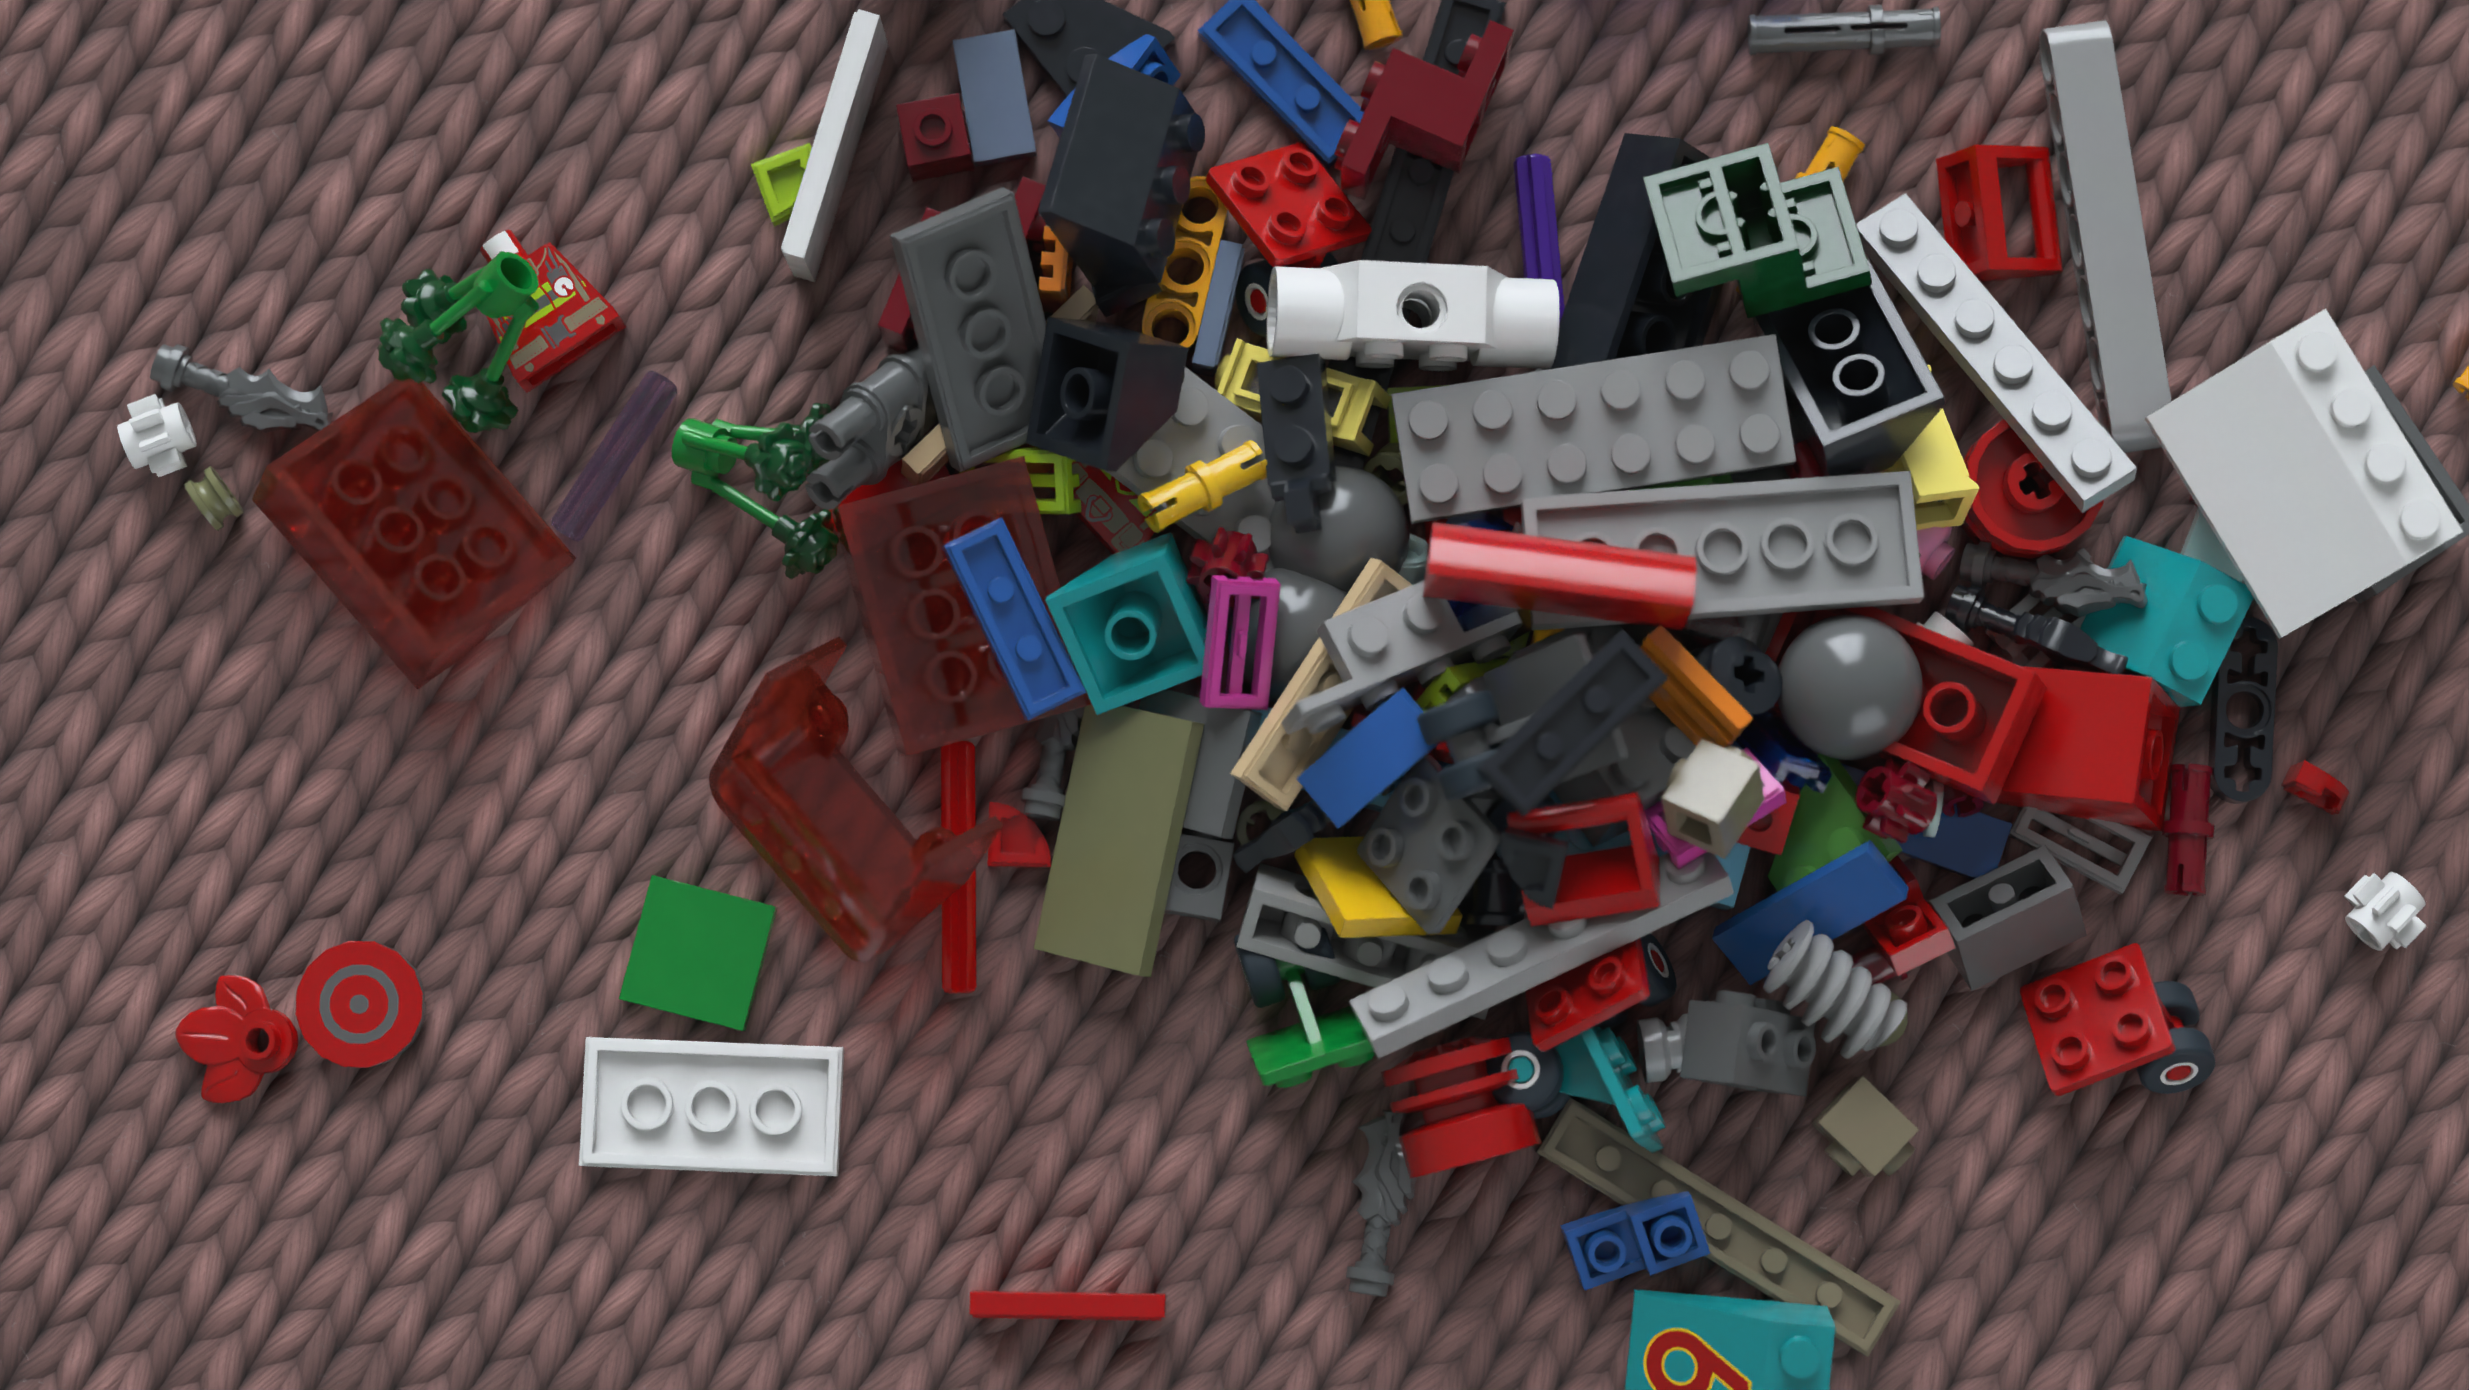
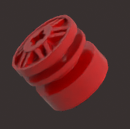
(1459, 1107)

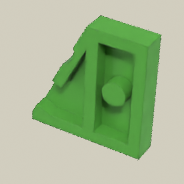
(1825, 829)

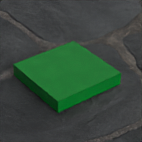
(698, 953)

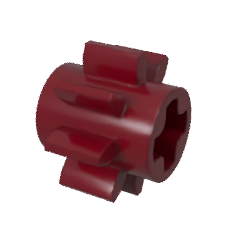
(1228, 555)
(1896, 800)

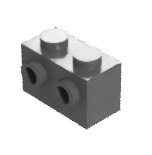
(2010, 917)
(1747, 1044)

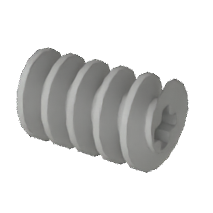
(1833, 991)

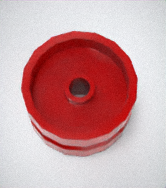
(2006, 517)

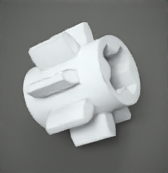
(156, 435)
(2385, 911)

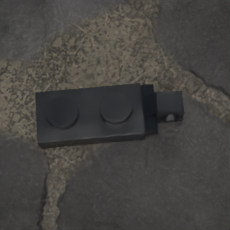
(1297, 436)

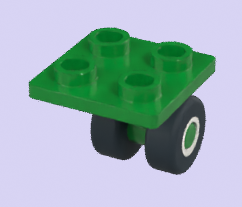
(1316, 1042)

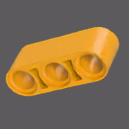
(1201, 244)

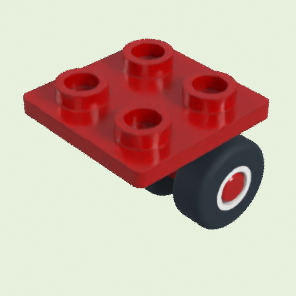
(1289, 214)
(1600, 992)
(2114, 1019)

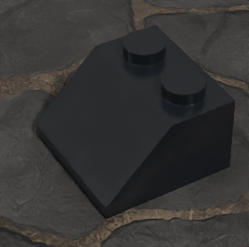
(1103, 391)

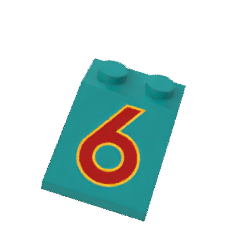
(1727, 1344)

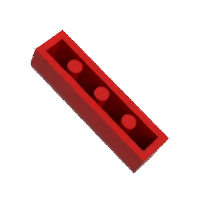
(1559, 576)

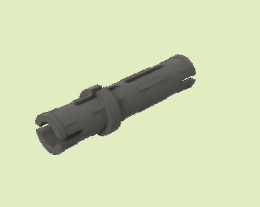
(1902, 28)

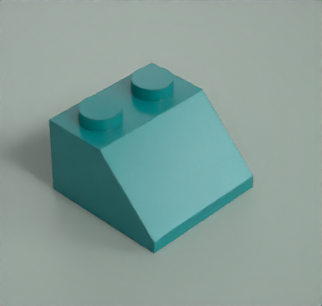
(1132, 624)
(2183, 626)

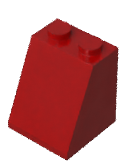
(2097, 749)

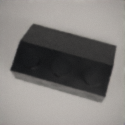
(1121, 173)
(1853, 378)

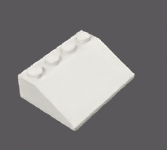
(2303, 474)

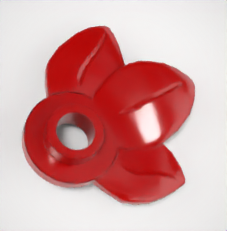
(228, 1039)

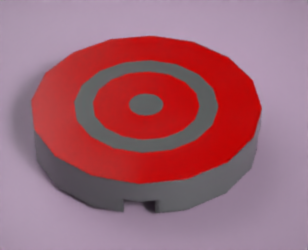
(360, 1004)

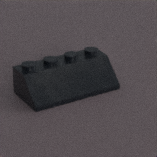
(1623, 286)

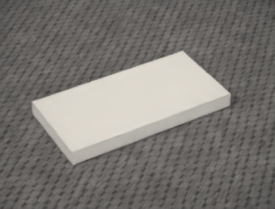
(835, 145)
(711, 1106)

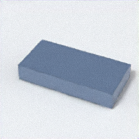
(994, 98)
(1218, 308)

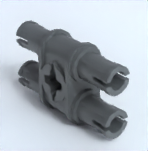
(871, 428)

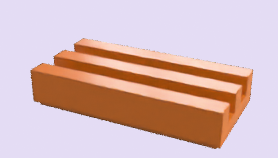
(1057, 273)
(1692, 695)

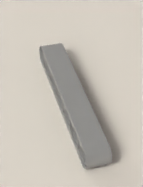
(2105, 230)

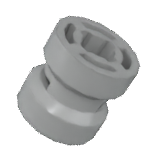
(1660, 1047)

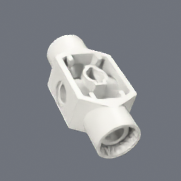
(1462, 310)

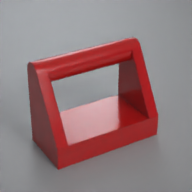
(1975, 214)
(1602, 879)

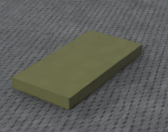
(1119, 838)

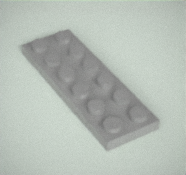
(1594, 428)
(1756, 542)

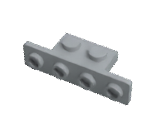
(1391, 646)

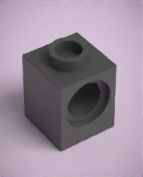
(1208, 901)

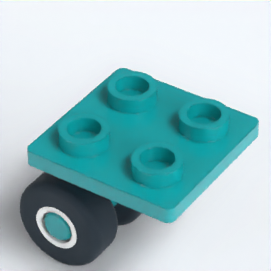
(1584, 1066)

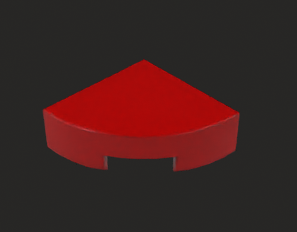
(2315, 787)
(1018, 842)

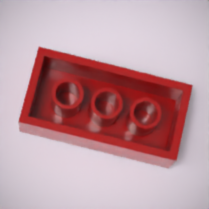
(1970, 706)

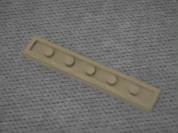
(1735, 1234)

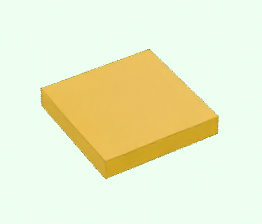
(1354, 894)

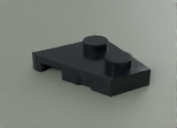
(1067, 30)

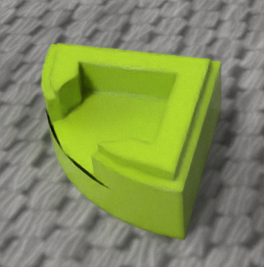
(780, 181)

